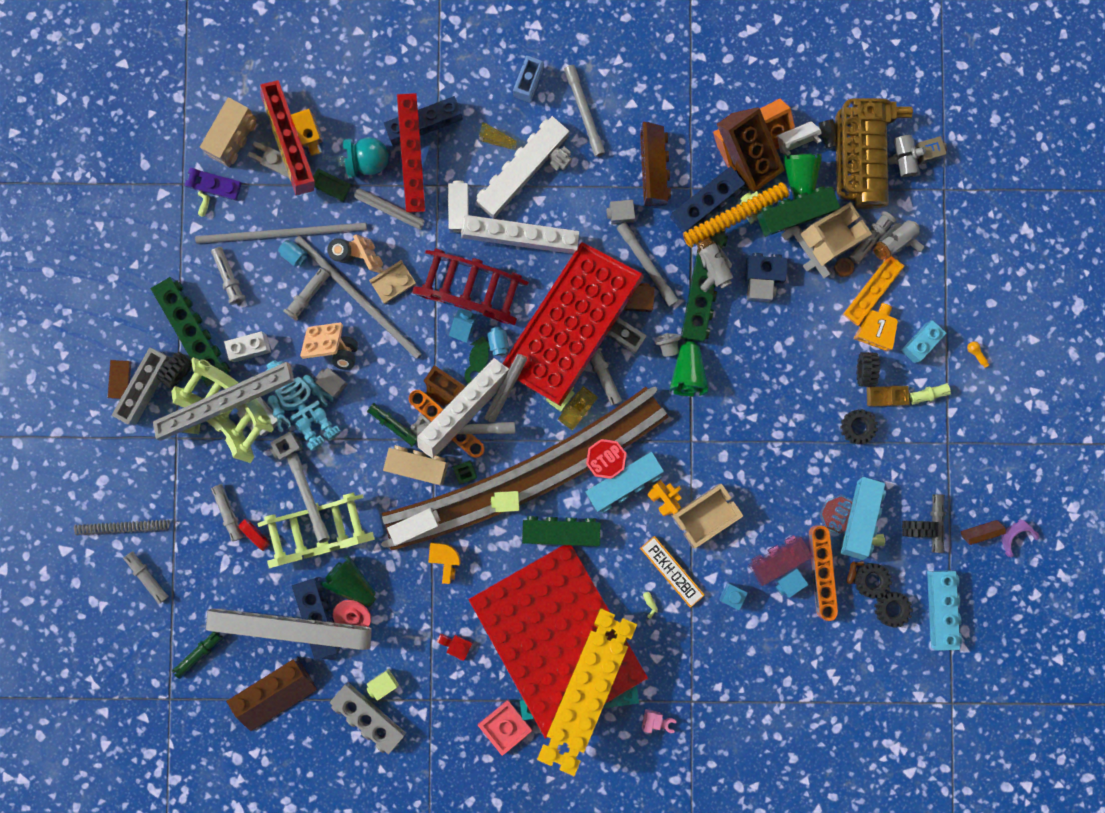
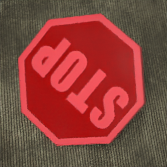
(606, 459)

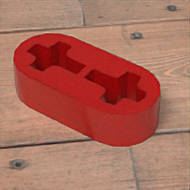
(254, 534)

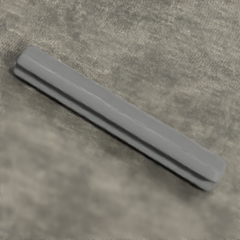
(389, 208)
(505, 387)

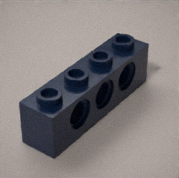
(430, 119)
(728, 179)
(307, 611)

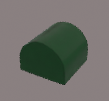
(464, 472)

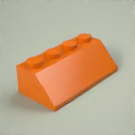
(778, 120)

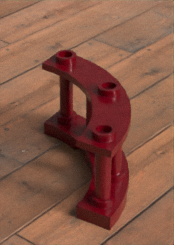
(464, 300)

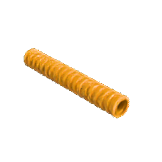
(736, 214)

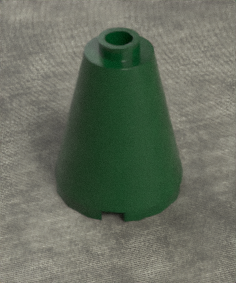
(350, 583)

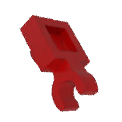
(457, 646)

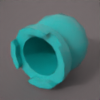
(365, 156)

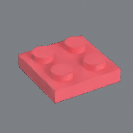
(505, 727)

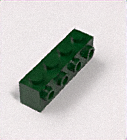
(798, 211)
(561, 532)

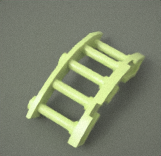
(235, 439)
(343, 540)

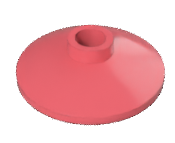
(352, 613)

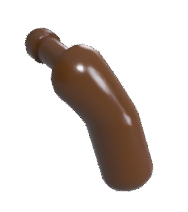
(852, 572)

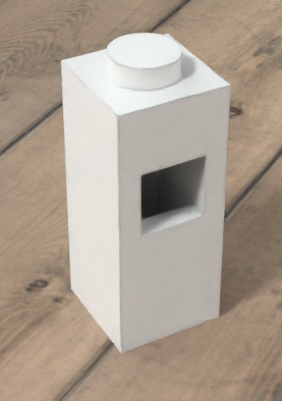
(457, 204)
(414, 526)

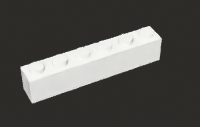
(522, 167)
(519, 234)
(462, 409)

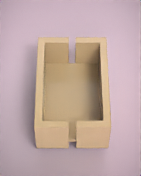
(228, 132)
(832, 236)
(416, 465)
(707, 516)

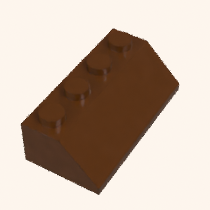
(751, 147)
(654, 164)
(272, 694)

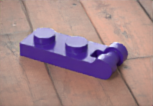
(213, 184)

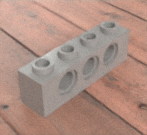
(365, 707)

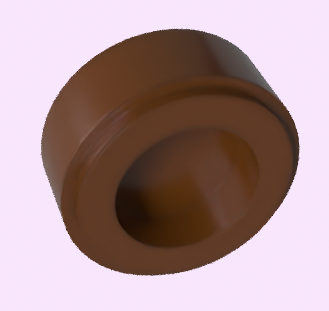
(844, 267)

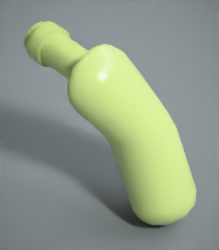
(204, 206)
(649, 601)

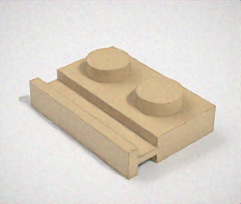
(392, 282)

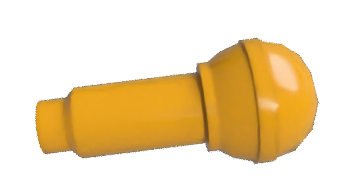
(975, 349)

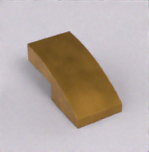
(888, 396)

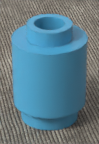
(292, 253)
(498, 341)

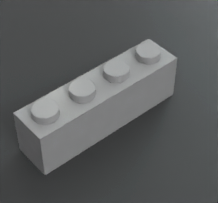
(140, 388)

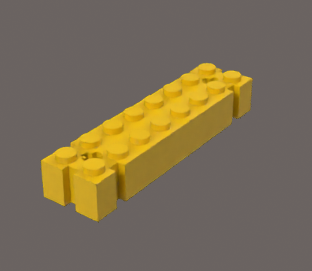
(587, 692)

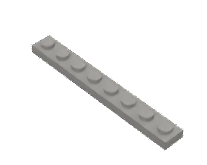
(223, 401)

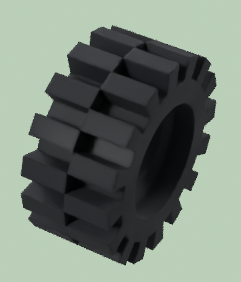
(868, 369)
(174, 370)
(870, 424)
(920, 529)
(883, 586)
(901, 618)

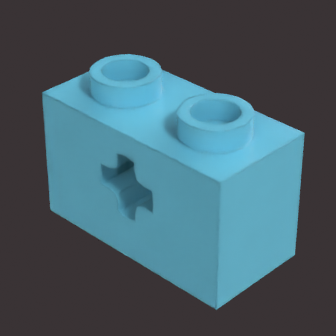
(923, 341)

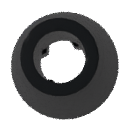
(828, 132)

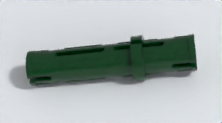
(375, 410)
(203, 648)

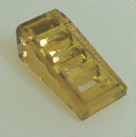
(495, 137)

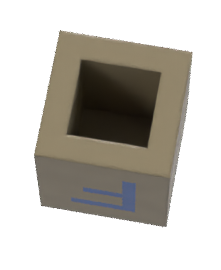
(934, 148)

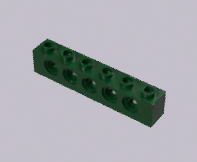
(163, 292)
(689, 330)

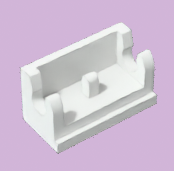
(798, 137)

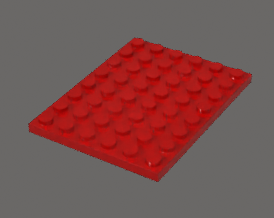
(541, 627)

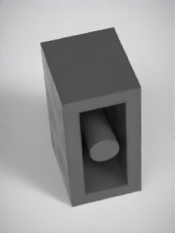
(626, 335)

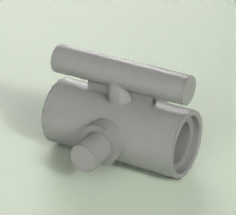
(906, 156)

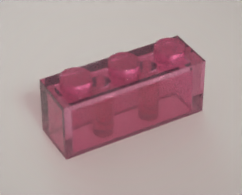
(779, 560)

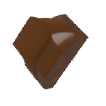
(442, 386)

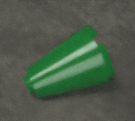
(802, 173)
(689, 372)

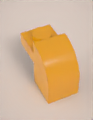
(446, 555)

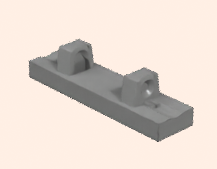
(796, 231)

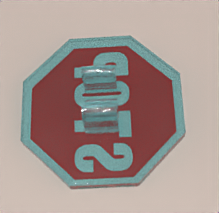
(836, 514)

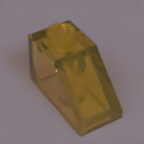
(577, 408)

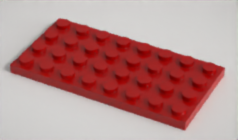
(573, 321)

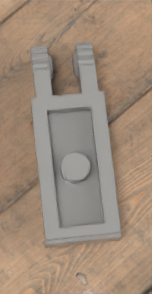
(272, 159)

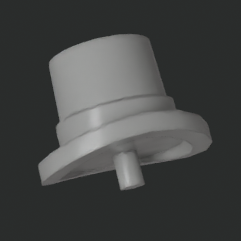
(668, 343)

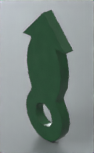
(478, 357)

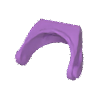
(1012, 531)

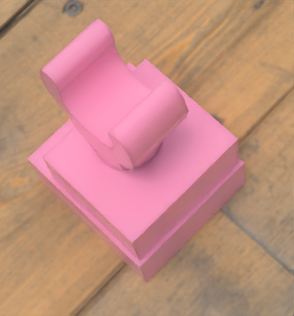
(654, 720)

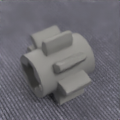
(560, 158)

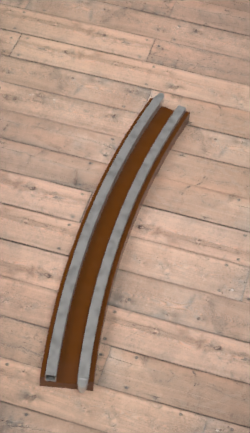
(534, 475)

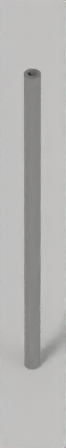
(281, 233)
(358, 297)

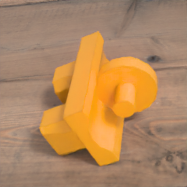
(669, 496)

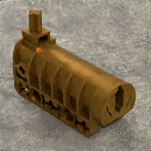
(866, 150)

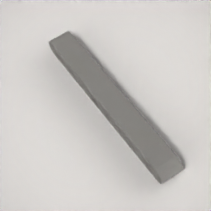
(289, 629)

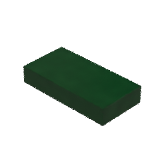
(331, 185)

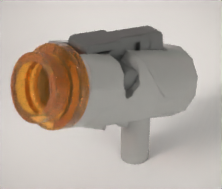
(896, 238)
(716, 264)

